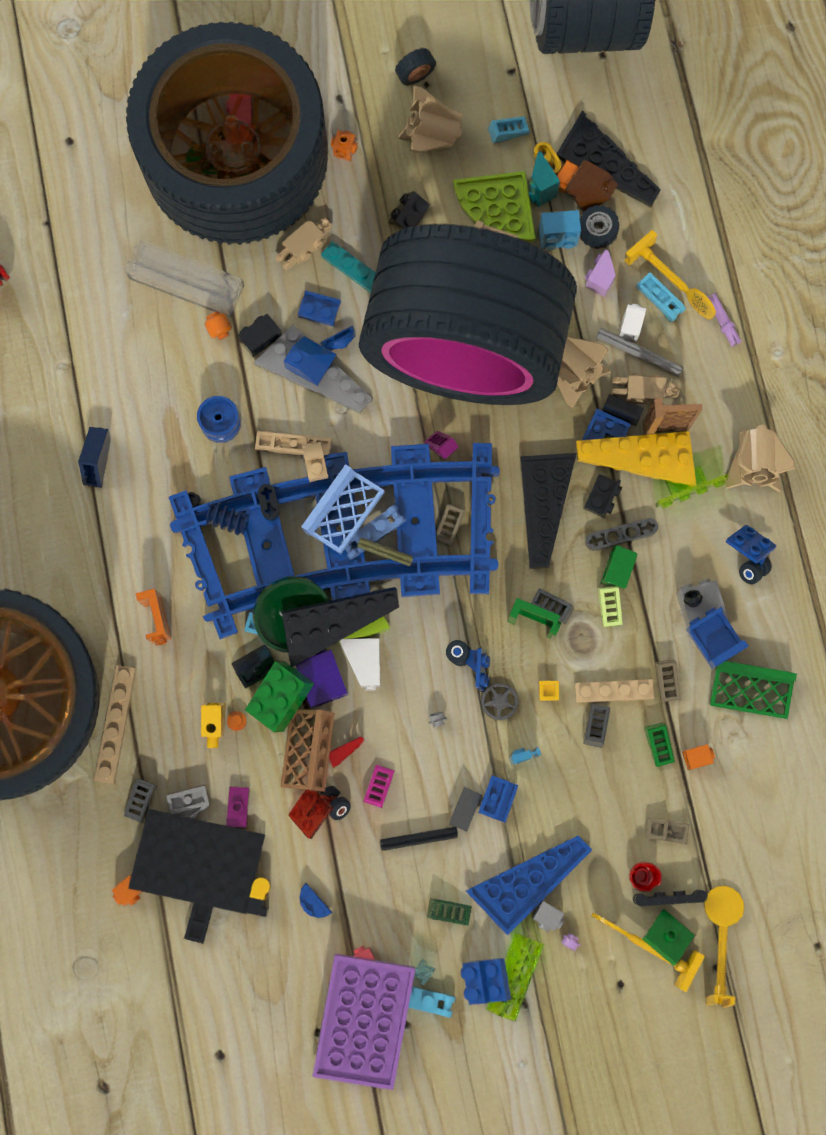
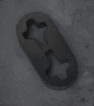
(264, 503)

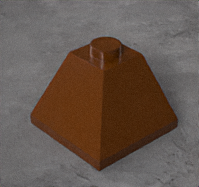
(591, 186)

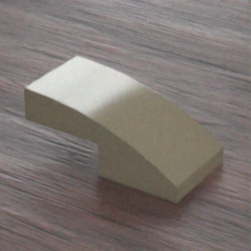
(667, 831)

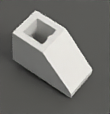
(632, 322)

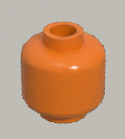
(218, 325)

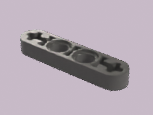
(621, 533)

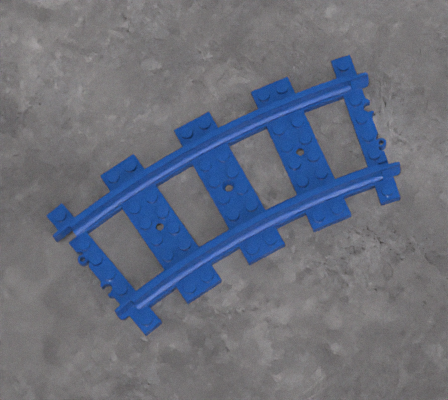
(412, 481)

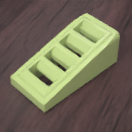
(617, 605)

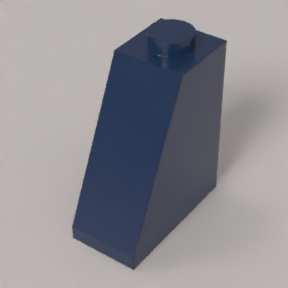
(94, 456)

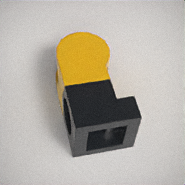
(258, 896)

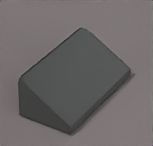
(465, 809)

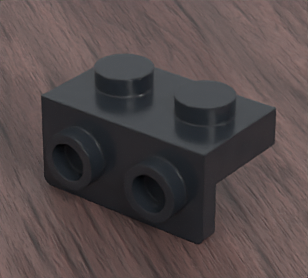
(410, 210)

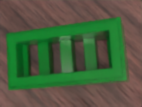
(666, 742)

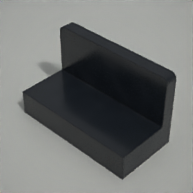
(623, 409)
(253, 666)

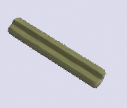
(385, 551)

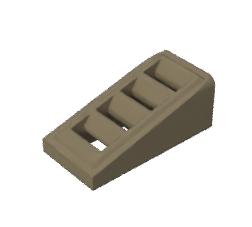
(440, 529)
(659, 674)

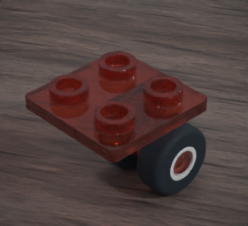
(314, 808)

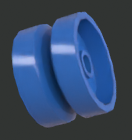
(219, 419)

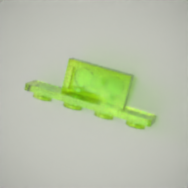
(682, 492)

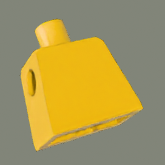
(213, 714)

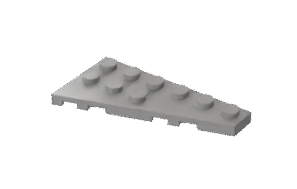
(334, 385)

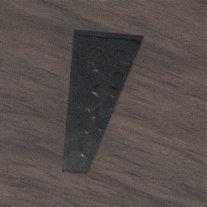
(590, 144)
(544, 495)
(325, 623)

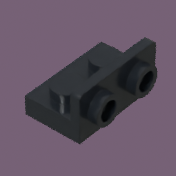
(602, 496)

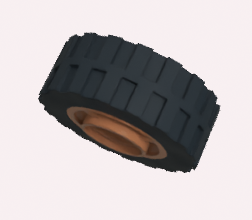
(415, 66)

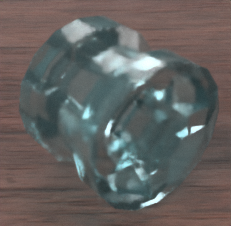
(423, 971)

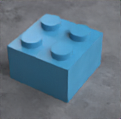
(559, 229)

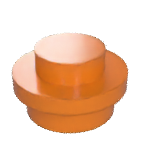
(236, 721)

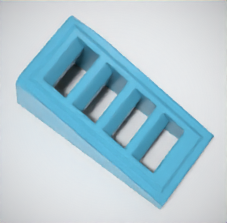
(497, 132)

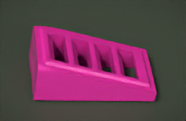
(374, 802)

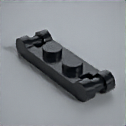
(678, 897)

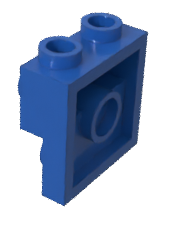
(485, 981)

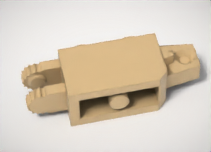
(304, 242)
(645, 389)

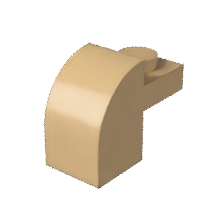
(315, 461)

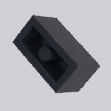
(259, 335)

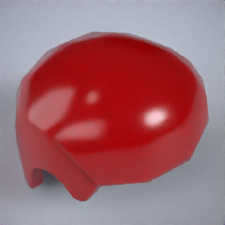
(645, 876)

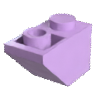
(602, 275)

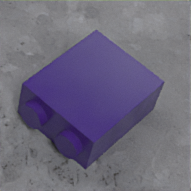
(326, 677)

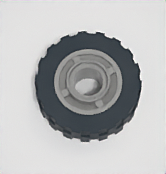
(599, 216)

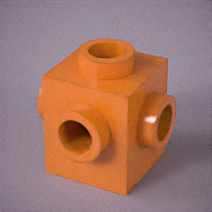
(344, 145)

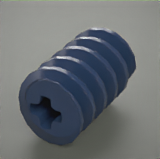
(227, 519)

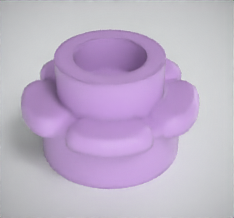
(570, 941)

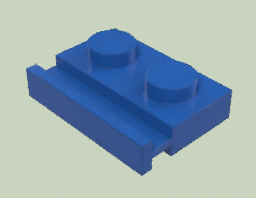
(319, 308)
(498, 799)

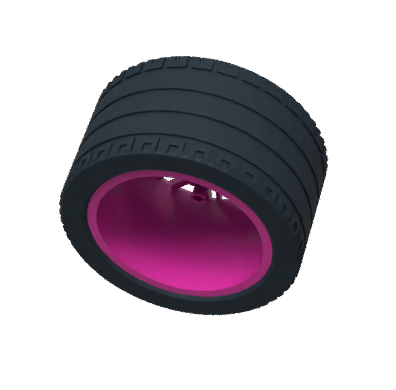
(468, 314)

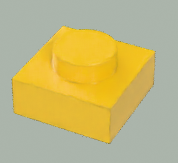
(548, 690)

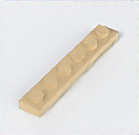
(115, 724)

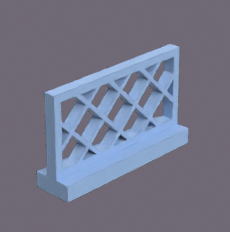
(328, 502)

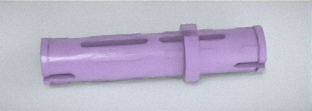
(726, 325)

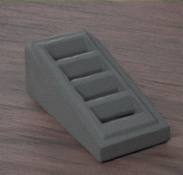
(569, 607)
(593, 741)
(146, 802)

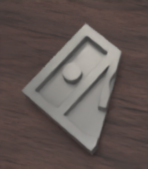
(188, 802)

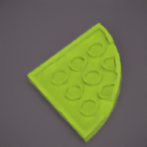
(498, 202)

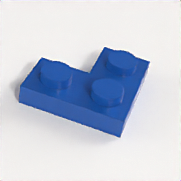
(605, 424)

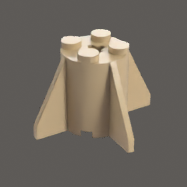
(431, 123)
(579, 367)
(759, 459)

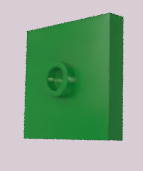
(668, 937)

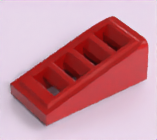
(341, 753)

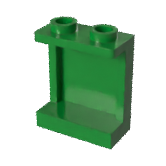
(537, 614)

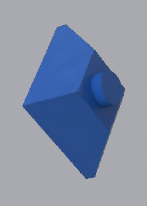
(309, 360)

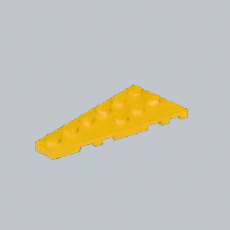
(653, 455)

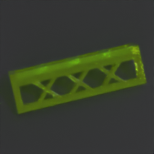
(515, 960)

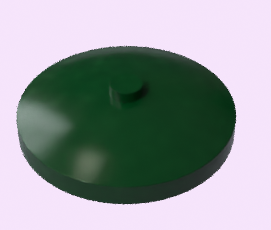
(281, 596)

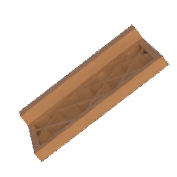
(670, 417)
(318, 751)

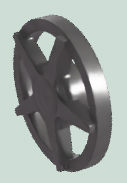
(499, 701)

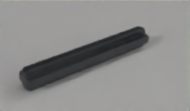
(418, 838)

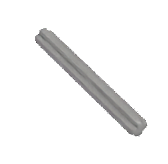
(639, 352)

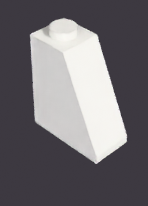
(364, 660)

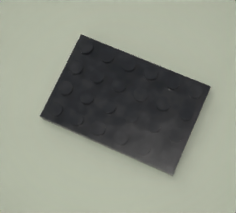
(196, 861)

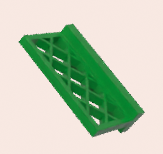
(755, 672)

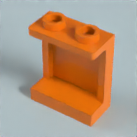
(154, 599)

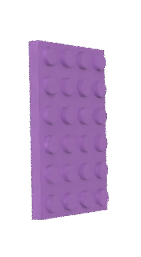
(363, 1021)

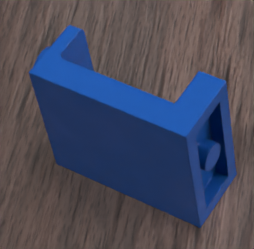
(715, 637)

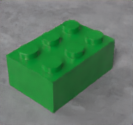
(279, 696)

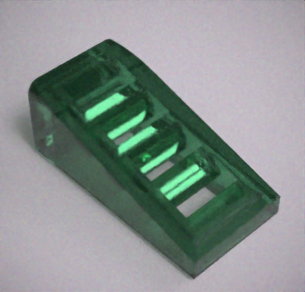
(433, 906)

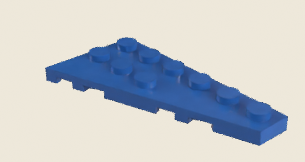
(520, 889)

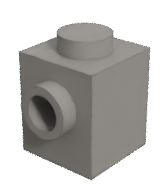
(548, 917)

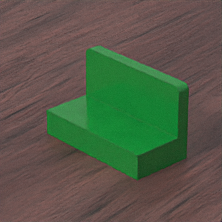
(619, 567)

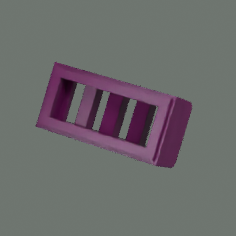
(441, 444)

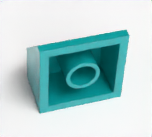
(543, 182)

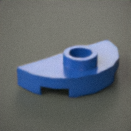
(340, 339)
(312, 903)

